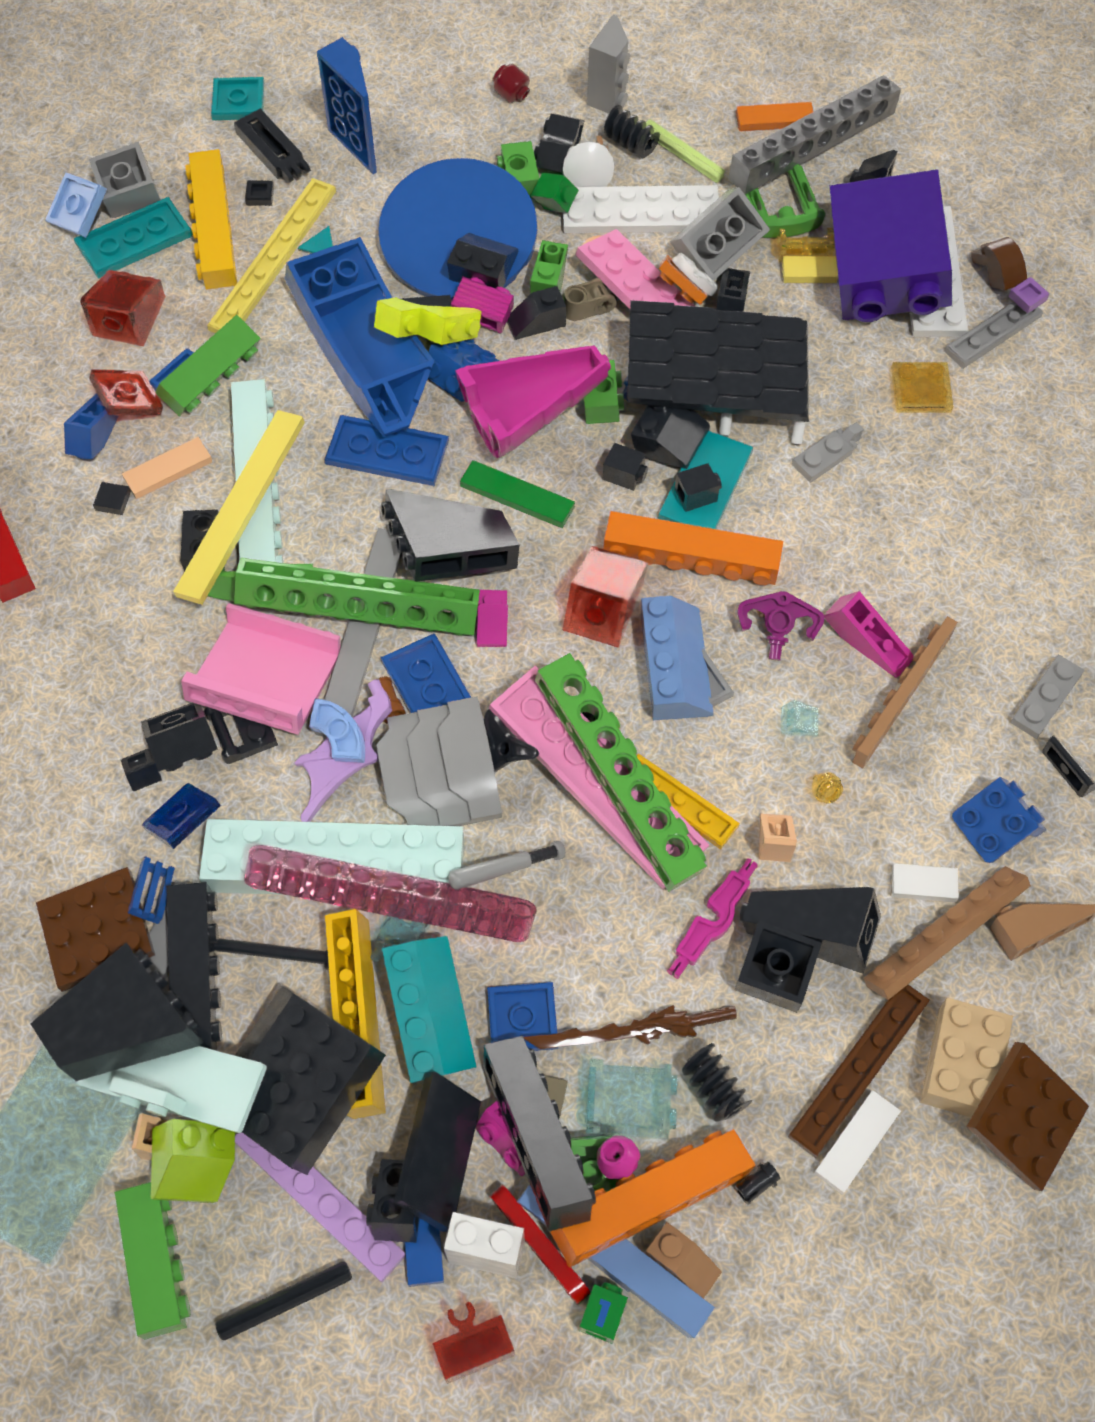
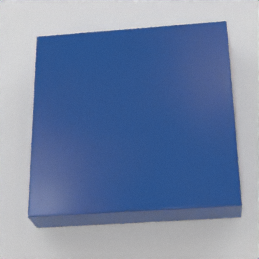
(522, 1011)

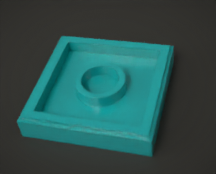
(236, 97)

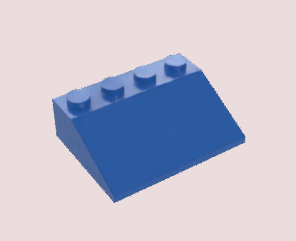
(347, 100)

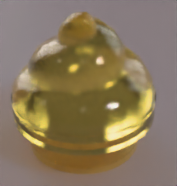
(827, 787)

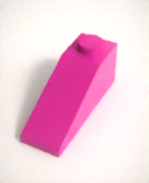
(868, 632)

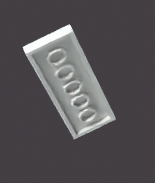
(637, 208)
(949, 320)

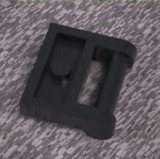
(255, 736)

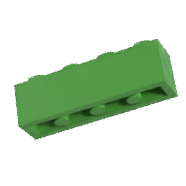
(208, 365)
(151, 1262)

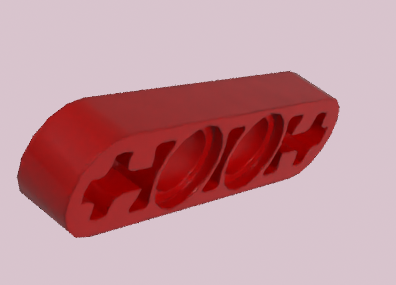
(540, 1245)

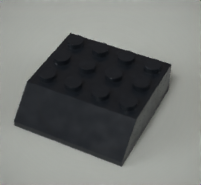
(309, 1079)

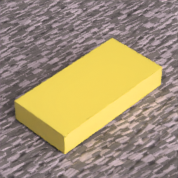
(810, 269)

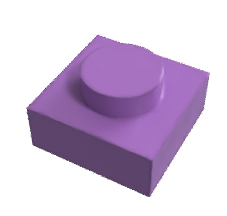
(1029, 295)

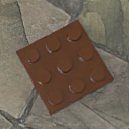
(90, 925)
(1028, 1116)

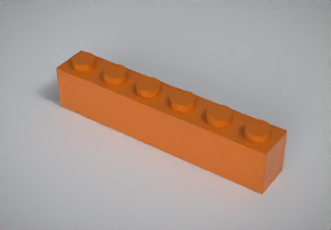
(694, 548)
(656, 1195)

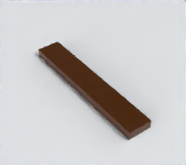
(858, 1070)

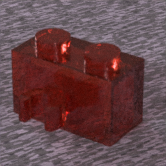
(473, 1346)

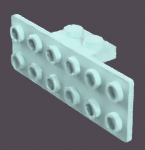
(190, 1084)

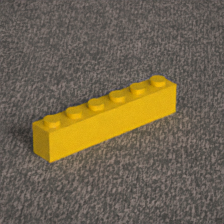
(212, 219)
(354, 995)

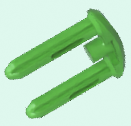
(787, 220)

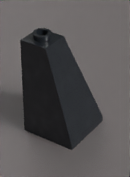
(837, 917)

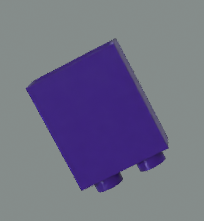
(891, 246)

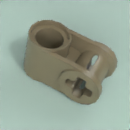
(586, 300)

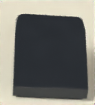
(140, 770)

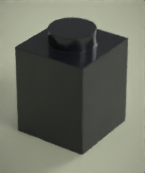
(625, 467)
(697, 487)

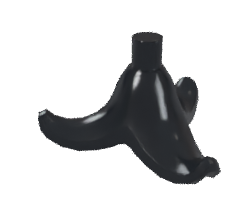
(504, 745)

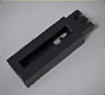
(268, 143)

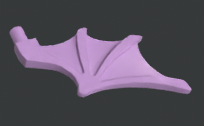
(329, 774)

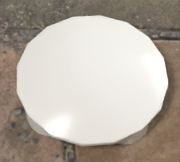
(588, 165)

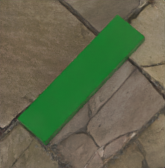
(517, 494)

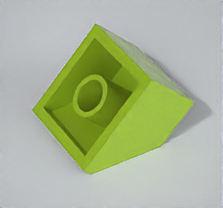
(190, 1161)

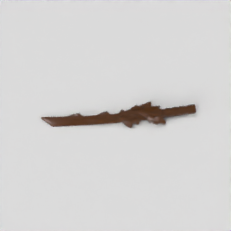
(644, 1030)

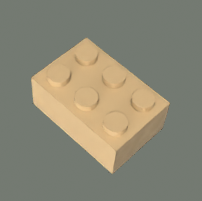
(964, 1055)

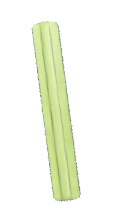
(688, 153)

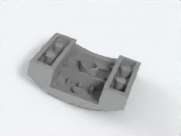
(440, 766)

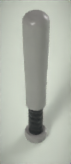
(494, 868)

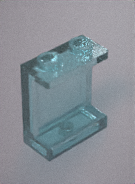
(630, 1101)

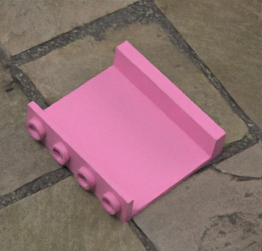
(264, 669)

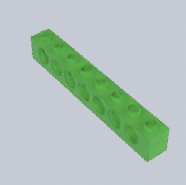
(344, 586)
(670, 869)

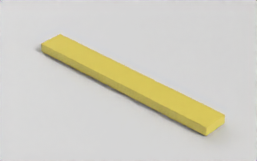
(274, 254)
(239, 508)

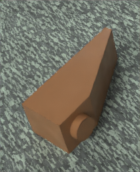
(1037, 924)

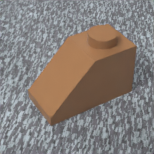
(683, 1259)

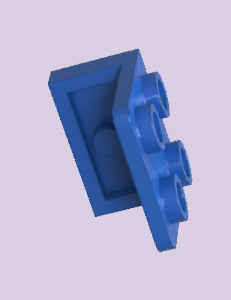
(453, 357)
(998, 819)

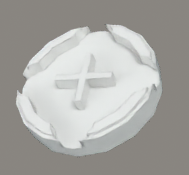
(701, 279)

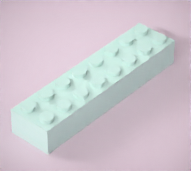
(404, 849)

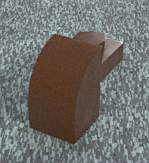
(1003, 261)

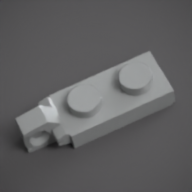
(828, 452)

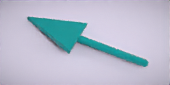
(318, 242)

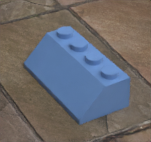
(675, 659)

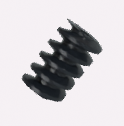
(631, 132)
(714, 1084)

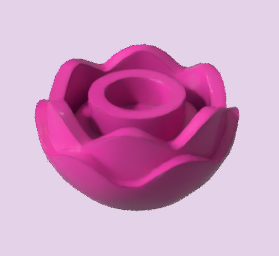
(622, 1166)

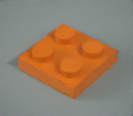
(672, 274)

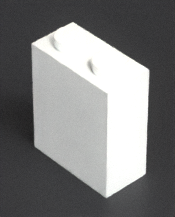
(484, 1245)

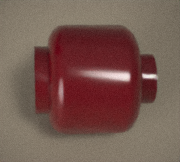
(511, 83)

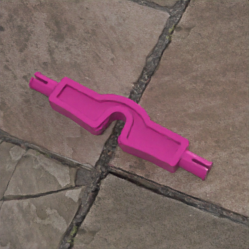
(704, 931)

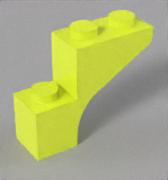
(434, 323)

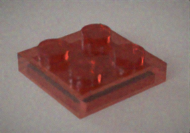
(125, 392)

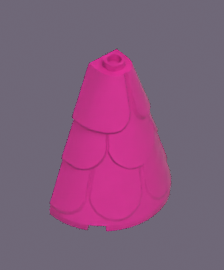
(526, 393)

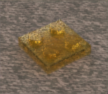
(922, 387)

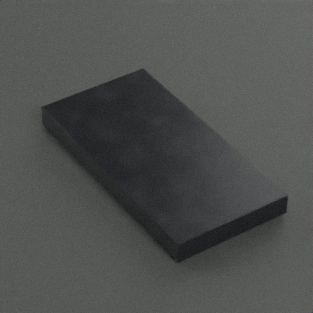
(438, 1151)

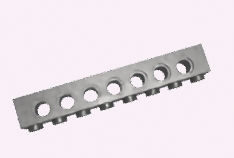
(813, 134)

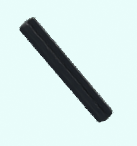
(283, 1300)

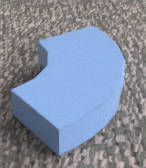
(341, 730)

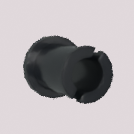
(758, 1182)

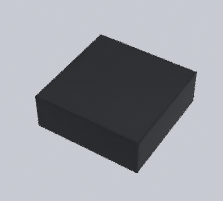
(259, 193)
(112, 498)

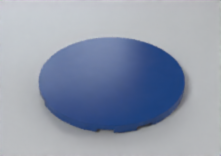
(444, 204)

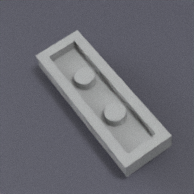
(1047, 696)

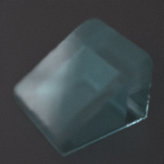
(799, 719)

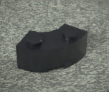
(560, 135)

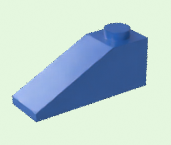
(88, 429)

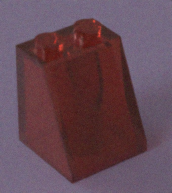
(123, 306)
(604, 596)

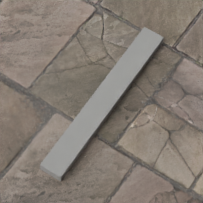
(359, 635)

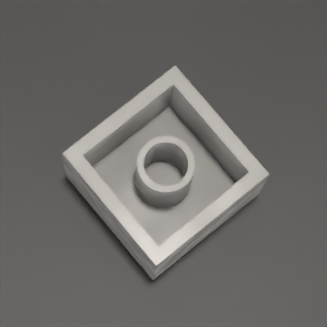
(126, 178)

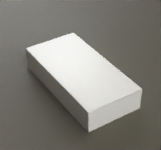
(925, 882)

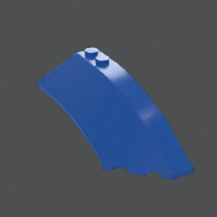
(339, 302)

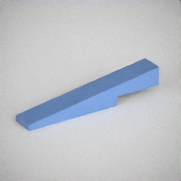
(645, 1279)

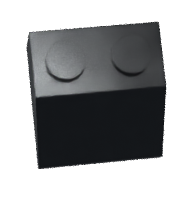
(481, 259)
(669, 434)
(179, 737)
(778, 966)

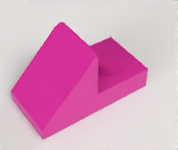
(492, 618)

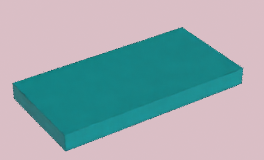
(133, 237)
(728, 460)

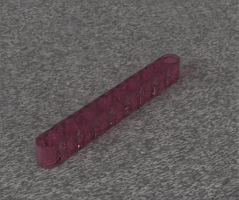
(389, 893)

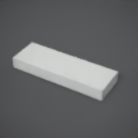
(857, 1142)

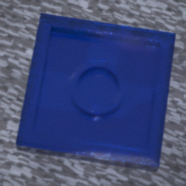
(181, 815)

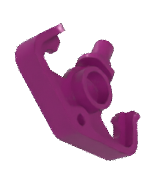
(780, 613)

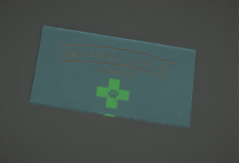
(53, 1154)

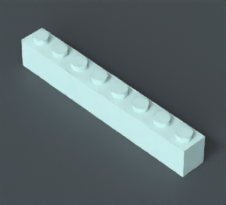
(250, 421)

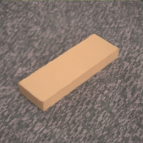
(167, 467)

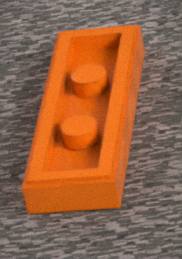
(771, 115)

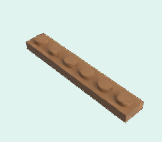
(896, 700)
(946, 932)

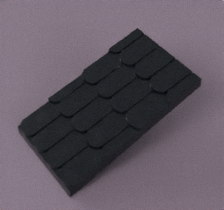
(718, 361)

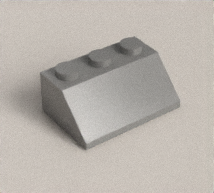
(608, 67)
(721, 233)

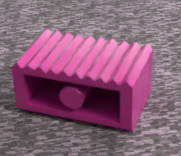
(494, 303)

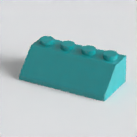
(428, 1007)

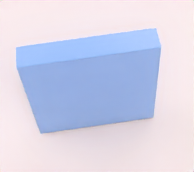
(75, 204)

